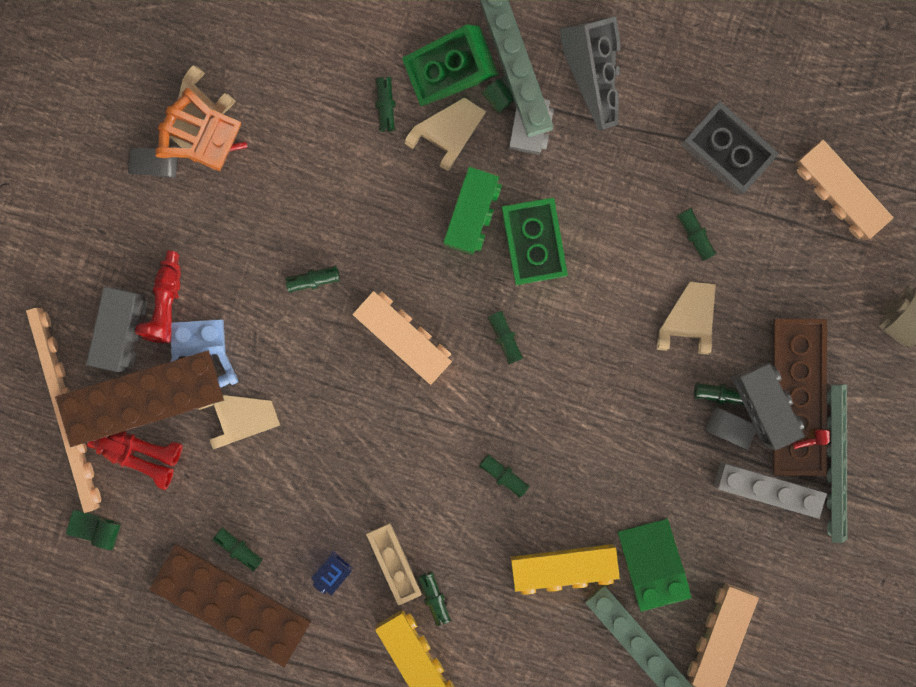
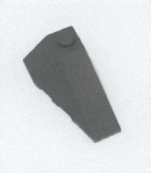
(592, 58)

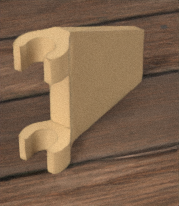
(225, 102)
(448, 129)
(691, 317)
(243, 418)

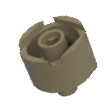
(901, 318)

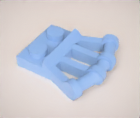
(201, 336)

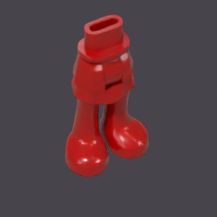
(165, 290)
(121, 447)

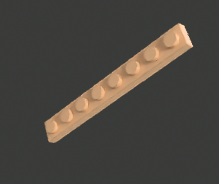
(54, 374)

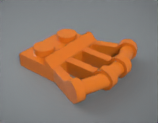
(212, 141)

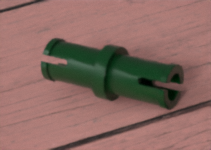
(385, 104)
(696, 234)
(312, 279)
(505, 337)
(717, 393)
(504, 475)
(237, 549)
(434, 598)

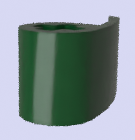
(499, 94)
(94, 528)

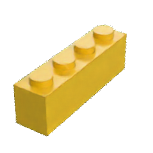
(564, 568)
(411, 651)

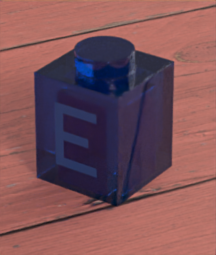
(331, 574)

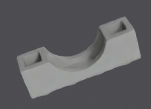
(769, 490)

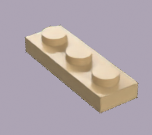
(394, 563)

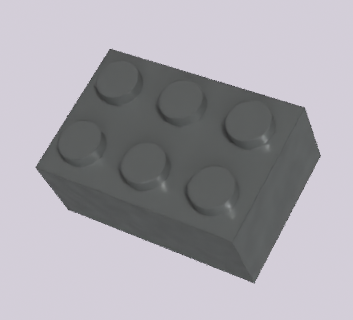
(729, 149)
(115, 329)
(768, 405)

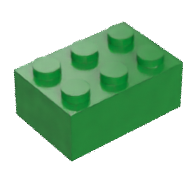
(472, 211)
(534, 241)

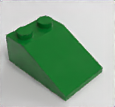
(450, 65)
(654, 565)

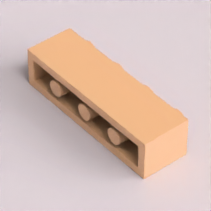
(843, 190)
(402, 338)
(723, 637)

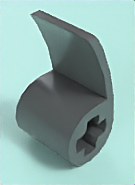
(144, 162)
(730, 428)

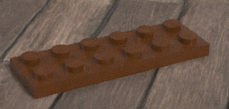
(802, 364)
(139, 398)
(230, 605)

